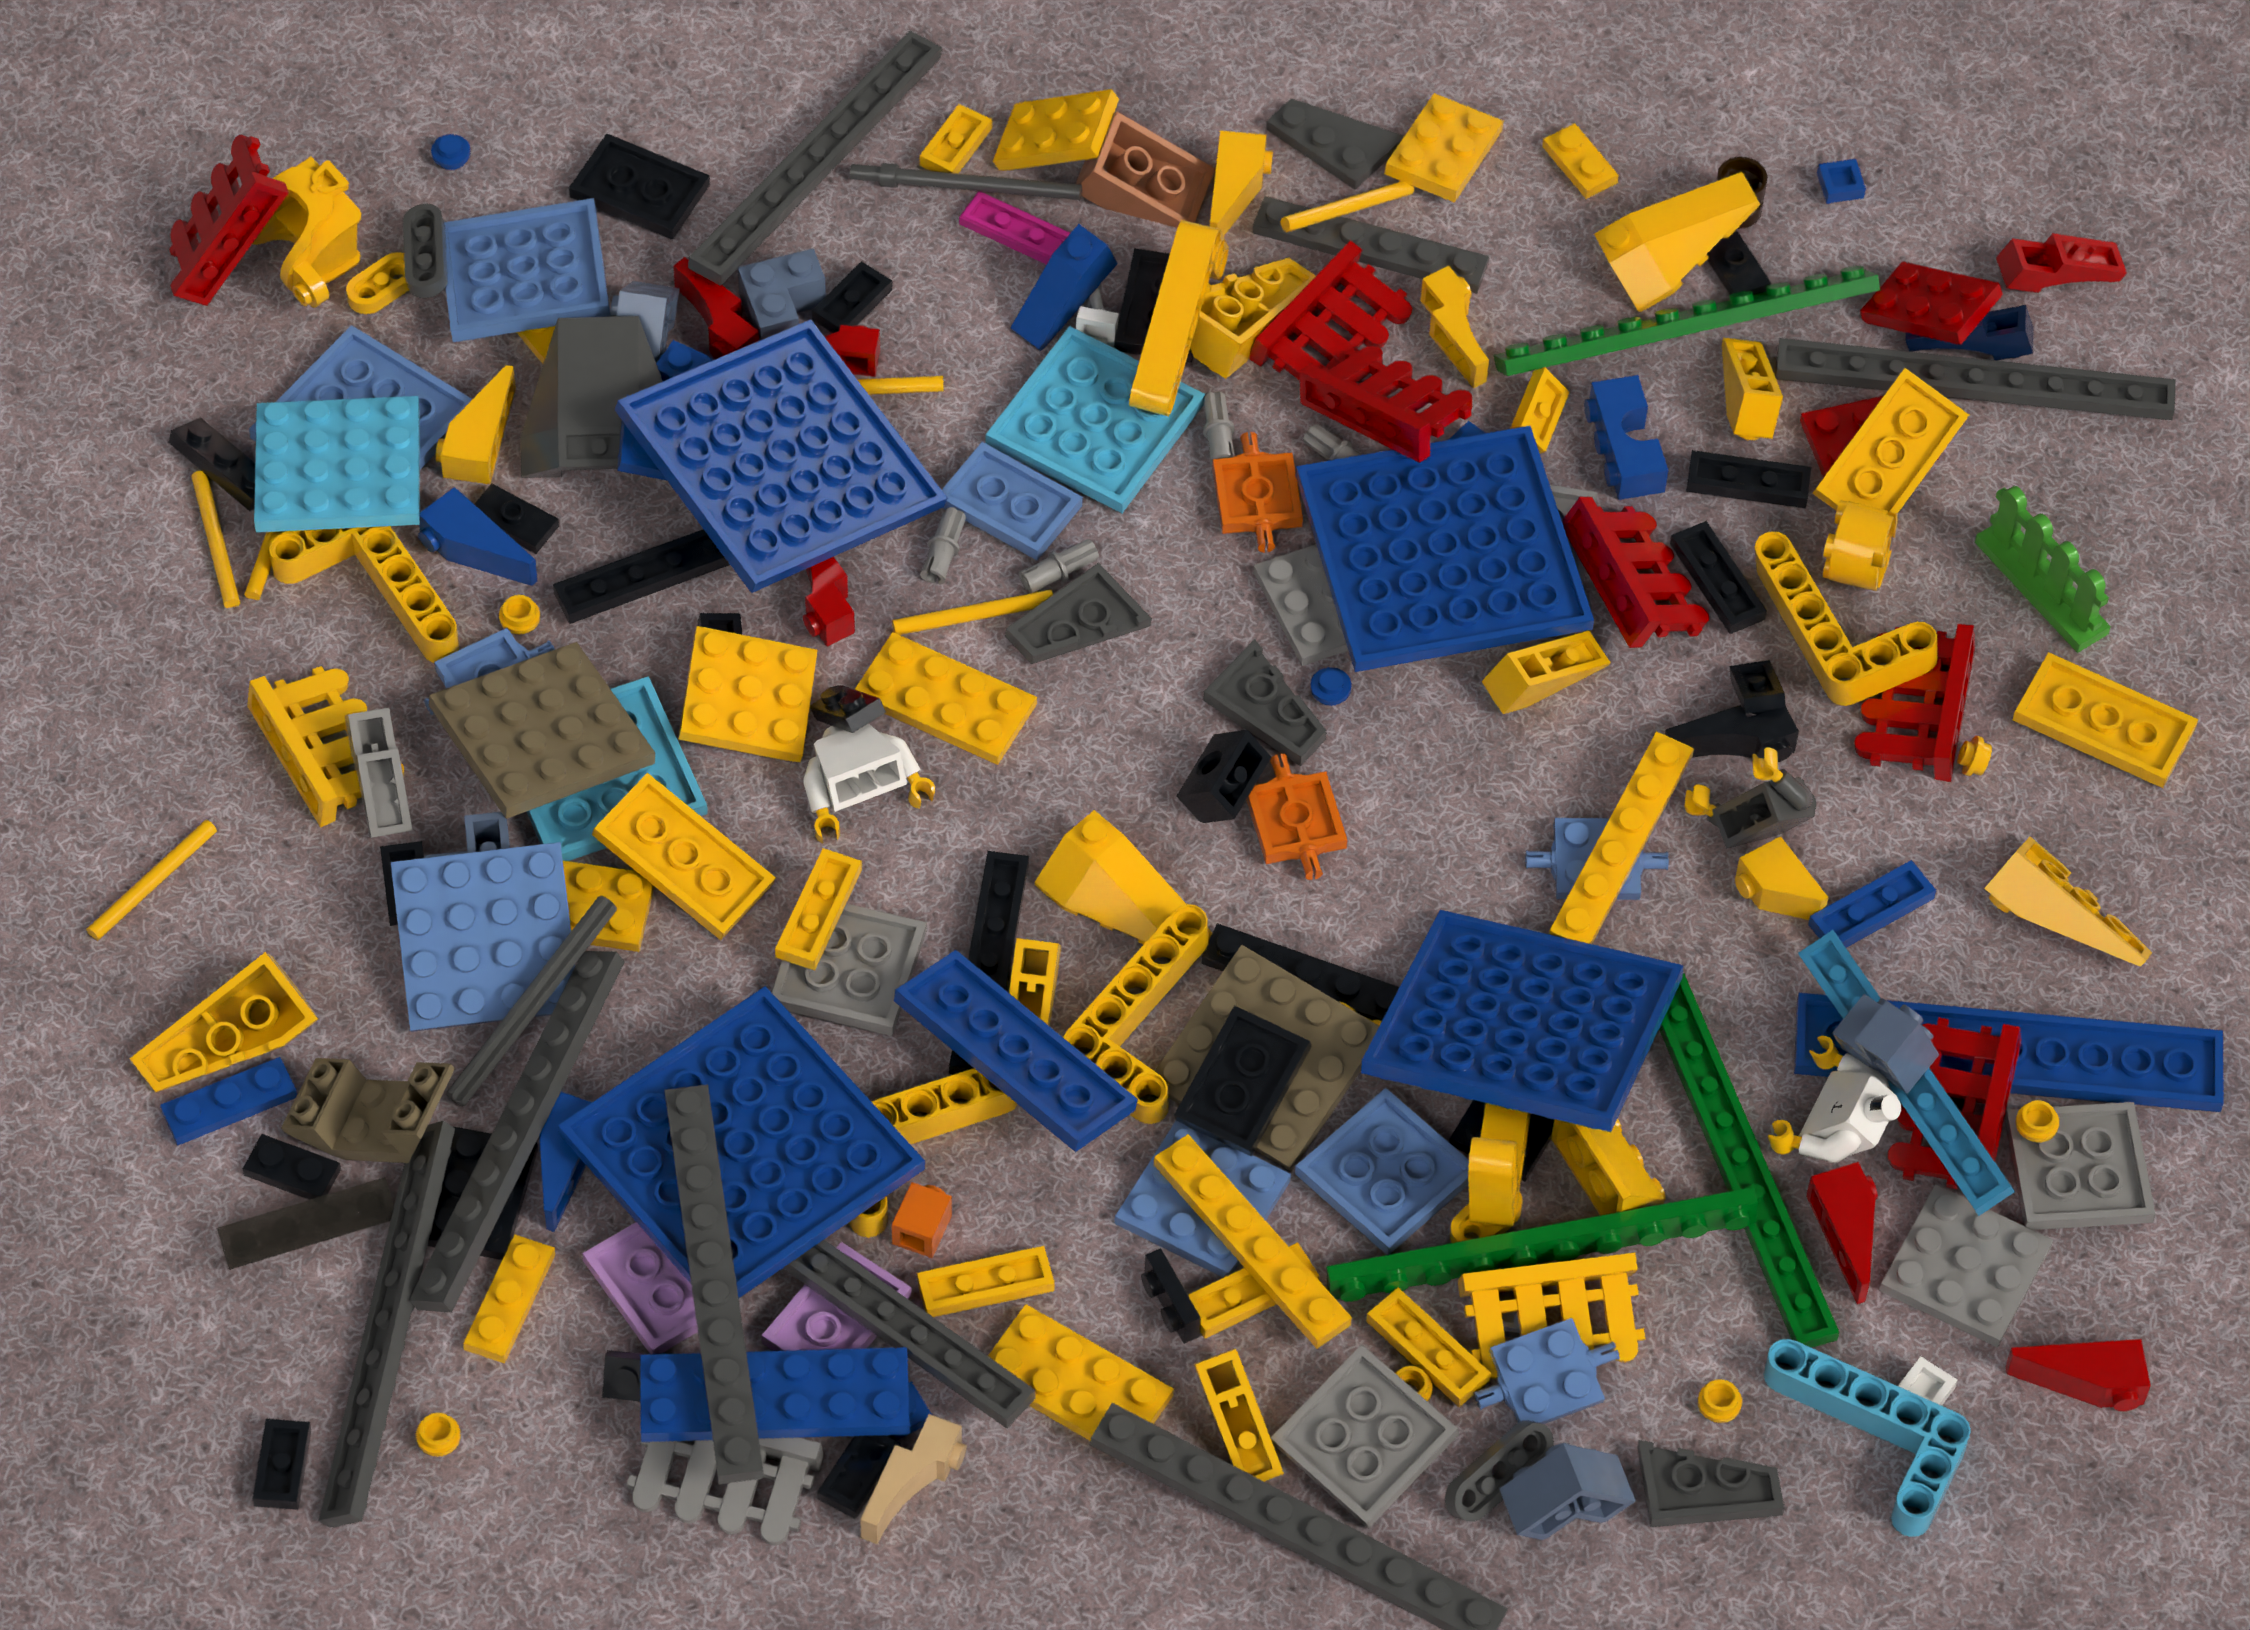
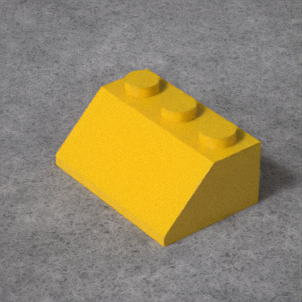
(1607, 1167)

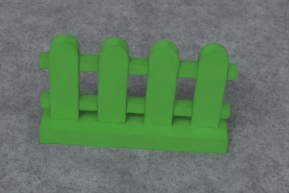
(2044, 582)

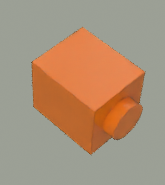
(922, 1219)

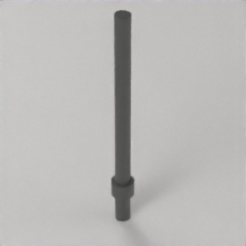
(891, 175)

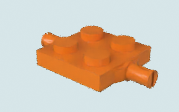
(1257, 492)
(1296, 817)

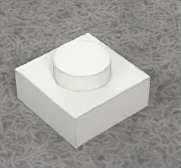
(1098, 324)
(1929, 1382)

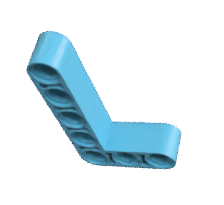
(1879, 1420)

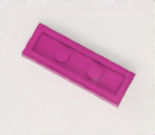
(1012, 227)

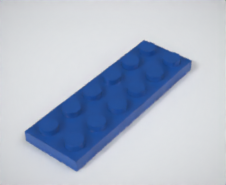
(1015, 1050)
(791, 1391)

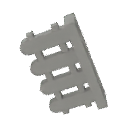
(735, 1508)

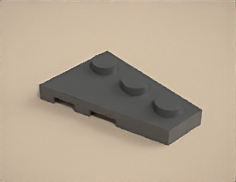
(1334, 141)
(1076, 617)
(1263, 704)
(1703, 1489)

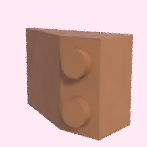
(1145, 175)

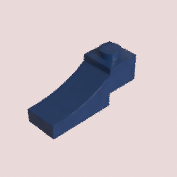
(2000, 333)

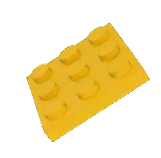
(748, 694)

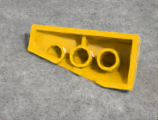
(1666, 240)
(1241, 309)
(1108, 880)
(2038, 890)
(237, 1022)

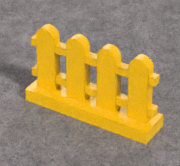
(290, 736)
(1571, 1297)

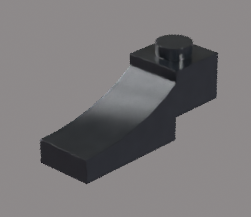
(1738, 735)

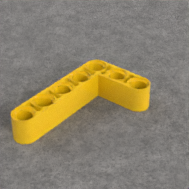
(1195, 257)
(395, 564)
(1824, 631)
(1133, 1008)
(942, 1117)
(1497, 1165)

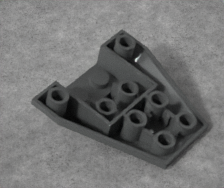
(573, 406)

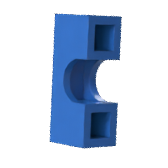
(1632, 465)

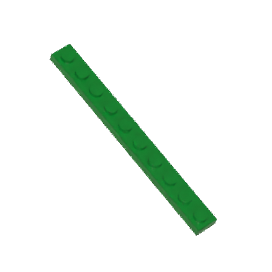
(1671, 323)
(1744, 1167)
(1542, 1244)

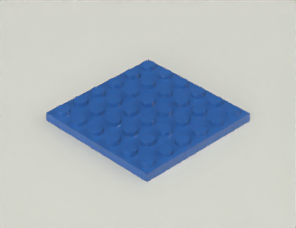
(780, 455)
(1444, 549)
(1523, 1020)
(790, 1133)

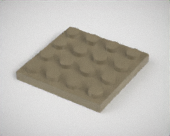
(541, 730)
(1334, 1061)

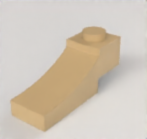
(907, 1472)

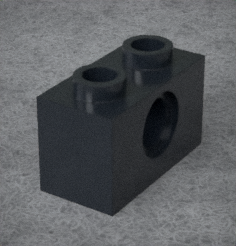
(1224, 776)

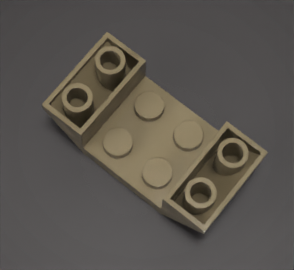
(365, 1117)

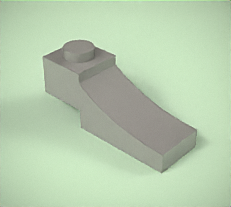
(379, 772)

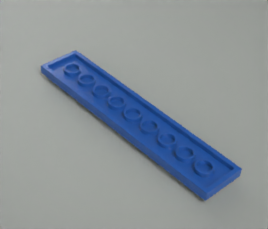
(2063, 1054)

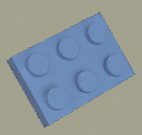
(1011, 500)

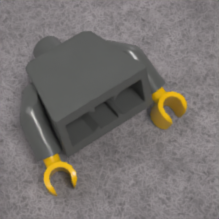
(1760, 811)

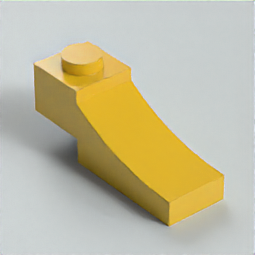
(1448, 302)

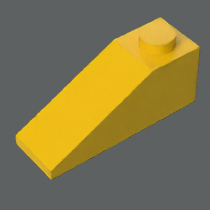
(1238, 175)
(1750, 389)
(478, 431)
(1542, 670)
(1035, 975)
(1238, 1415)

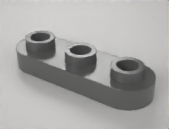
(425, 250)
(1510, 1456)

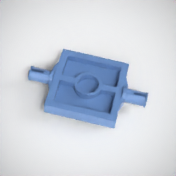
(483, 658)
(1572, 847)
(1547, 1374)

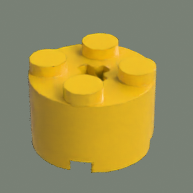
(1860, 546)

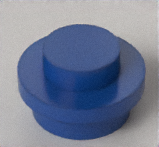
(450, 151)
(1330, 686)

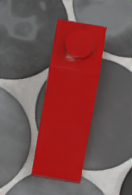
(1845, 1211)
(2090, 1372)

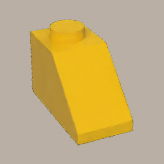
(1779, 881)

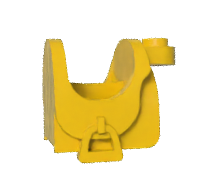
(321, 226)

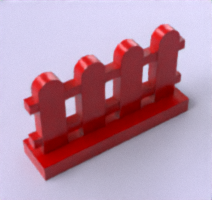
(231, 234)
(1323, 294)
(1372, 414)
(1614, 572)
(1924, 716)
(1964, 1085)

